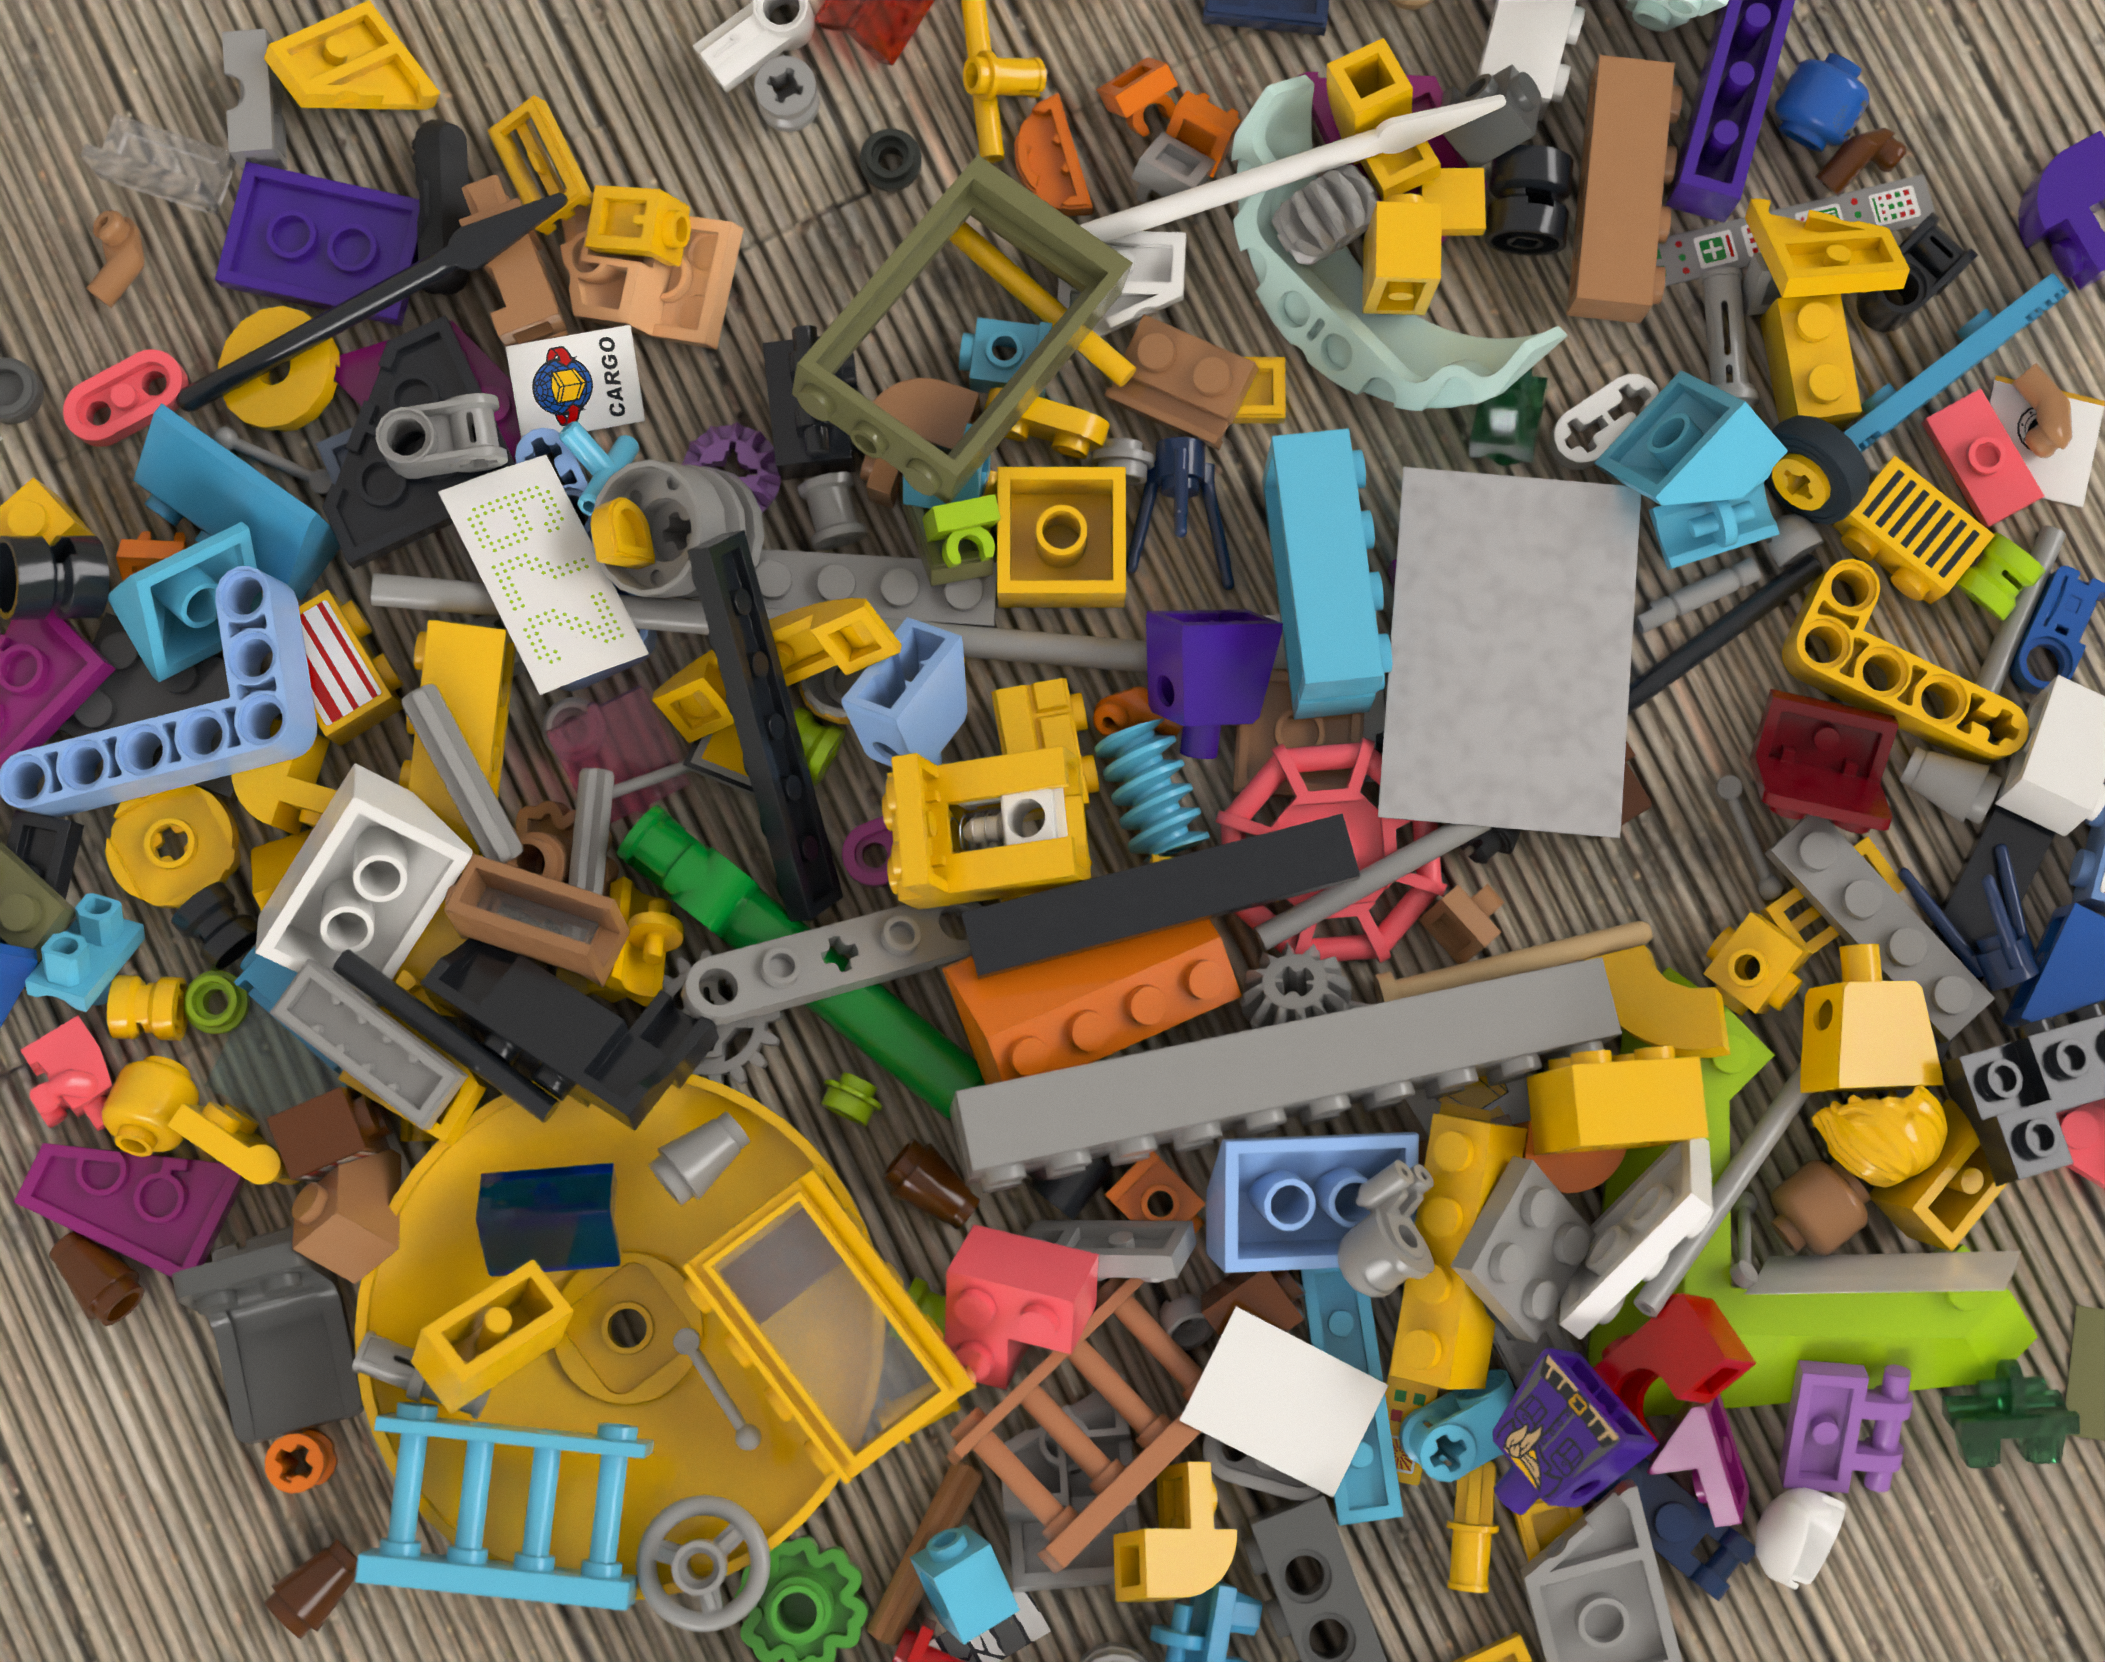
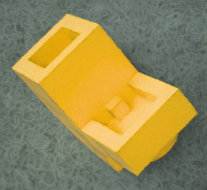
(1362, 94)
(286, 791)
(1185, 1551)

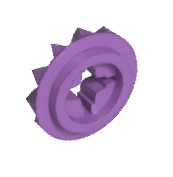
(753, 454)

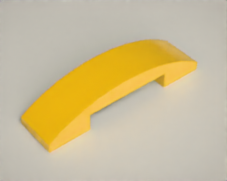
(807, 643)

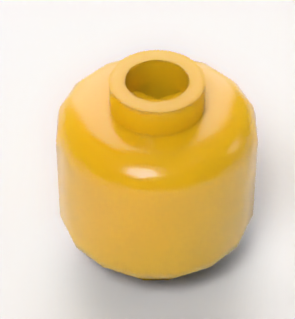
(145, 1102)

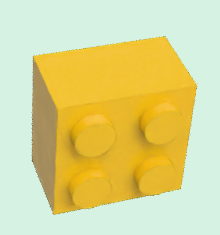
(1061, 537)
(1617, 1101)

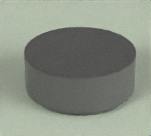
(19, 391)

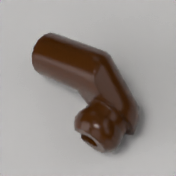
(1858, 152)

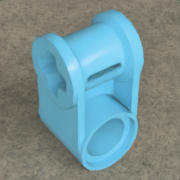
(1461, 1425)

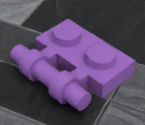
(1826, 1422)

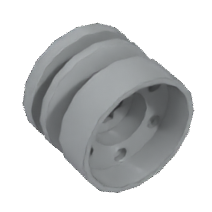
(683, 510)

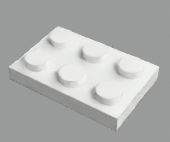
(1638, 1233)

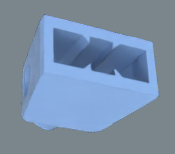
(911, 698)

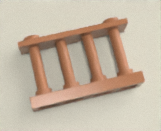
(1111, 1481)

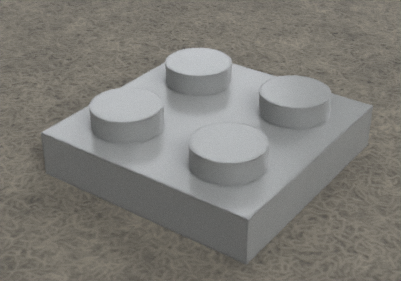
(1523, 1249)

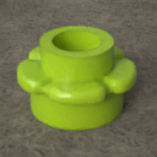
(851, 1098)

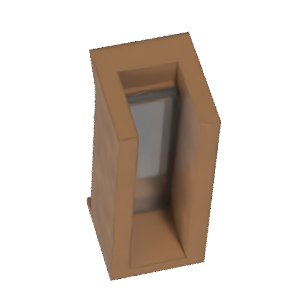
(537, 917)

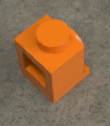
(1146, 1177)

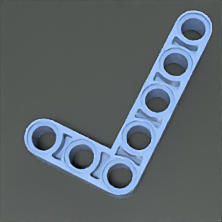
(188, 733)

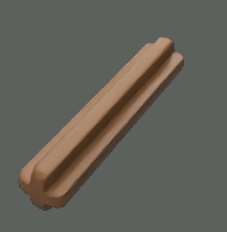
(905, 1587)

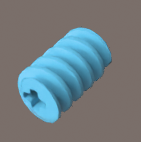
(1149, 790)

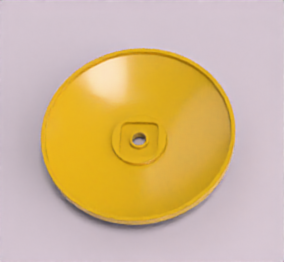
(590, 1373)

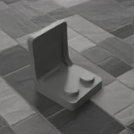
(277, 1340)

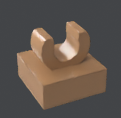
(1463, 922)

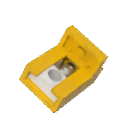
(930, 845)

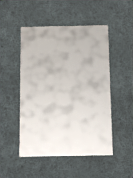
(1510, 652)

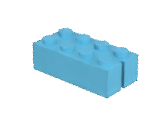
(1324, 573)

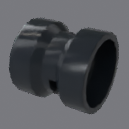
(214, 922)

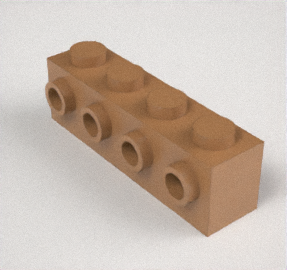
(1622, 189)

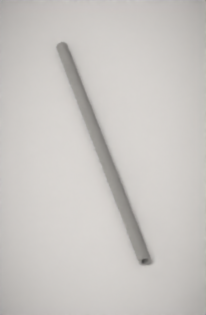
(689, 617)

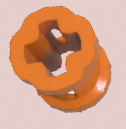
(281, 1466)

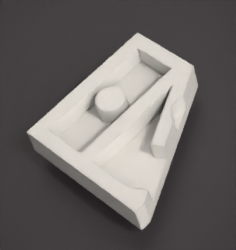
(1152, 283)

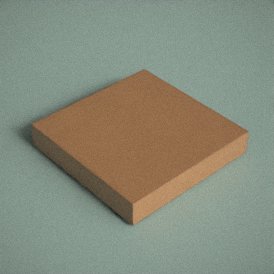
(1278, 726)

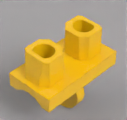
(641, 962)

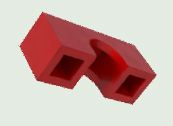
(1685, 1346)

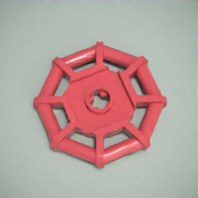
(1369, 835)

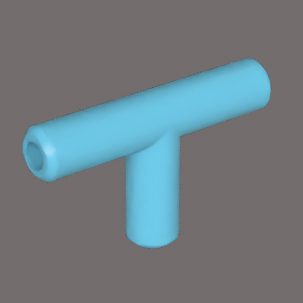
(596, 460)

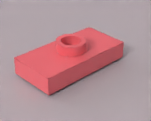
(1982, 459)

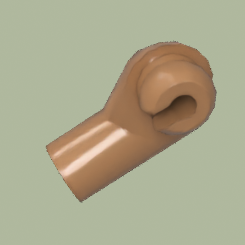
(122, 253)
(2052, 410)

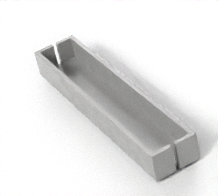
(1280, 1072)

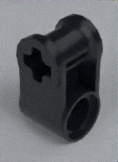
(1933, 265)

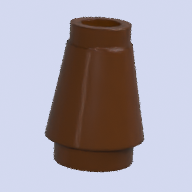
(930, 1184)
(97, 1279)
(313, 1589)

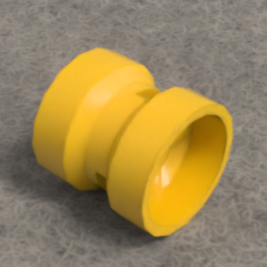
(147, 1008)

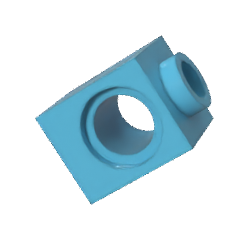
(964, 1582)

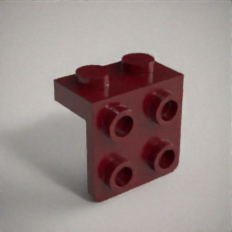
(1823, 761)

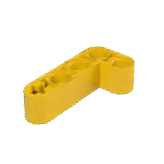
(1905, 673)

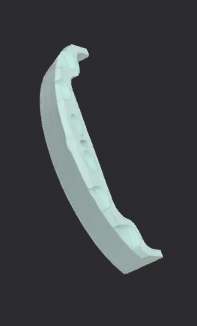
(1321, 303)

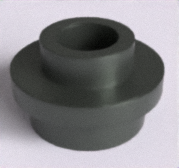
(890, 142)

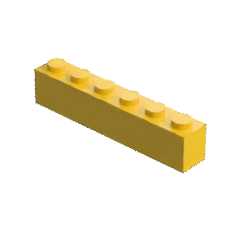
(475, 678)

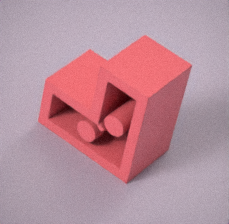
(1013, 1295)

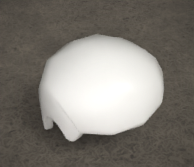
(1797, 1535)

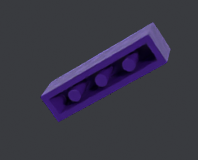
(1729, 107)

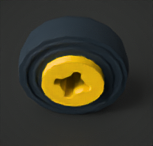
(1820, 473)

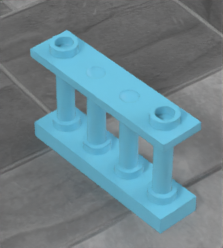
(466, 1563)

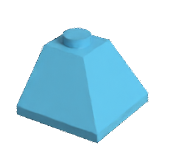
(1693, 446)

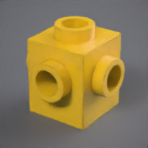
(1779, 963)

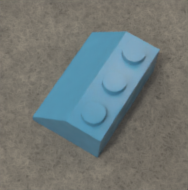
(215, 490)

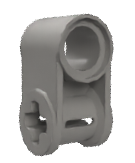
(448, 436)

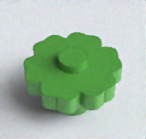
(806, 1604)

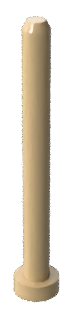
(1515, 962)

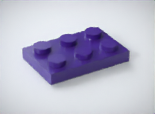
(316, 239)

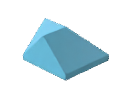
(173, 605)

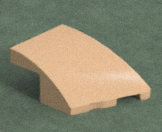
(656, 299)

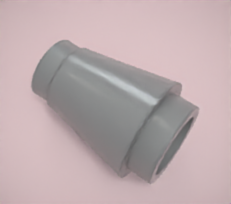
(1952, 783)
(698, 1158)

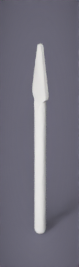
(1389, 137)

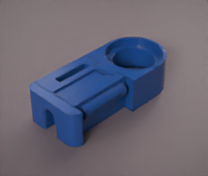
(2058, 625)

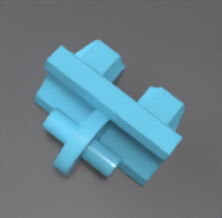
(1710, 528)
(86, 956)

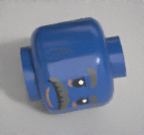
(1822, 102)

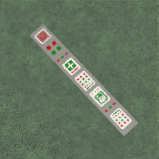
(1731, 243)

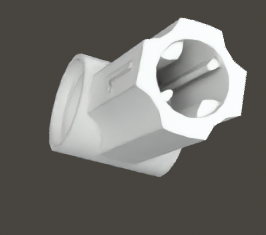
(750, 40)

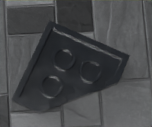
(372, 504)

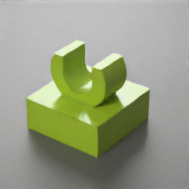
(962, 521)

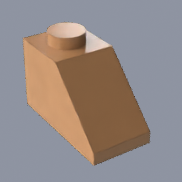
(348, 1218)

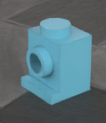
(977, 350)

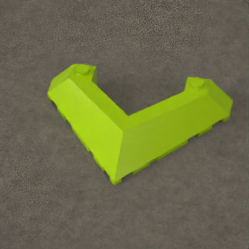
(1935, 1335)

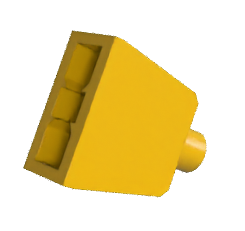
(1867, 1031)

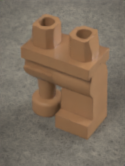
(517, 273)

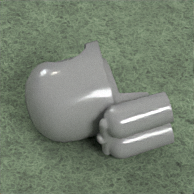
(1386, 1243)

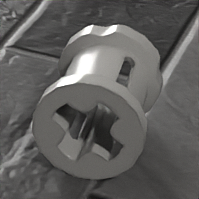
(832, 510)

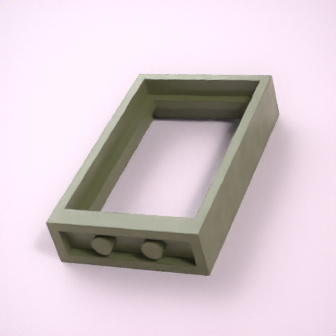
(1030, 227)

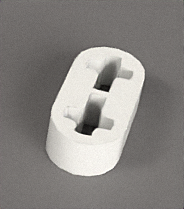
(1597, 410)

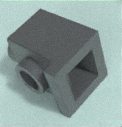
(1501, 129)

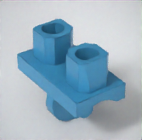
(1204, 1625)

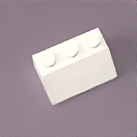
(362, 880)

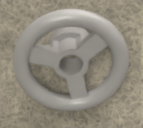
(655, 1548)

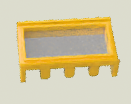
(826, 1326)

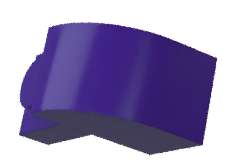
(2062, 206)

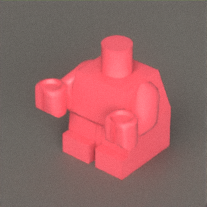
(74, 1071)

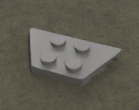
(1600, 1588)

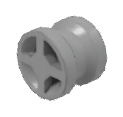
(787, 109)

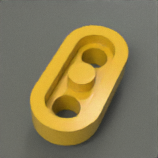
(1068, 428)

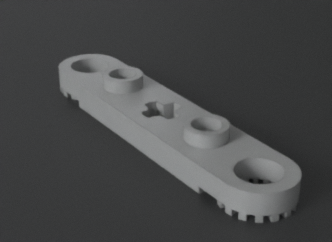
(793, 971)

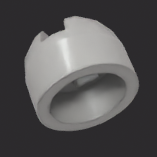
(1795, 539)
(1179, 1310)

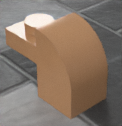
(930, 409)

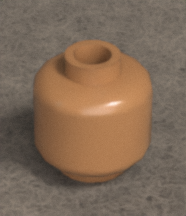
(1819, 1207)

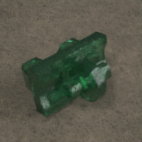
(1510, 423)
(2010, 1409)

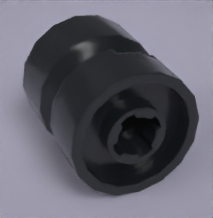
(1529, 208)
(61, 576)

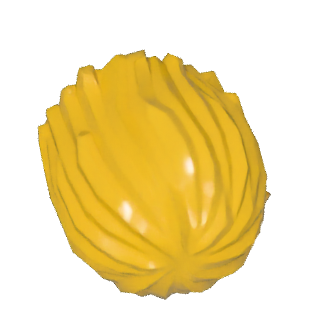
(1884, 1137)

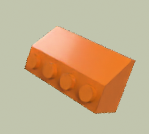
(1090, 1001)

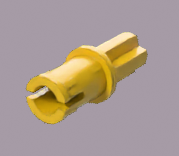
(1473, 1530)

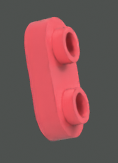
(126, 393)

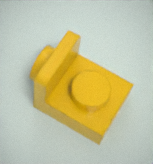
(638, 223)

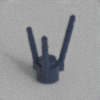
(1180, 472)
(2004, 954)

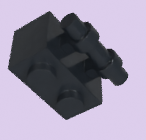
(801, 442)

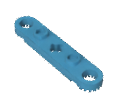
(1979, 339)

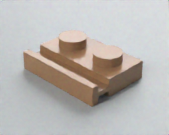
(1183, 382)

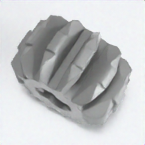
(1325, 214)
(1293, 988)

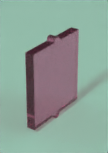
(620, 738)

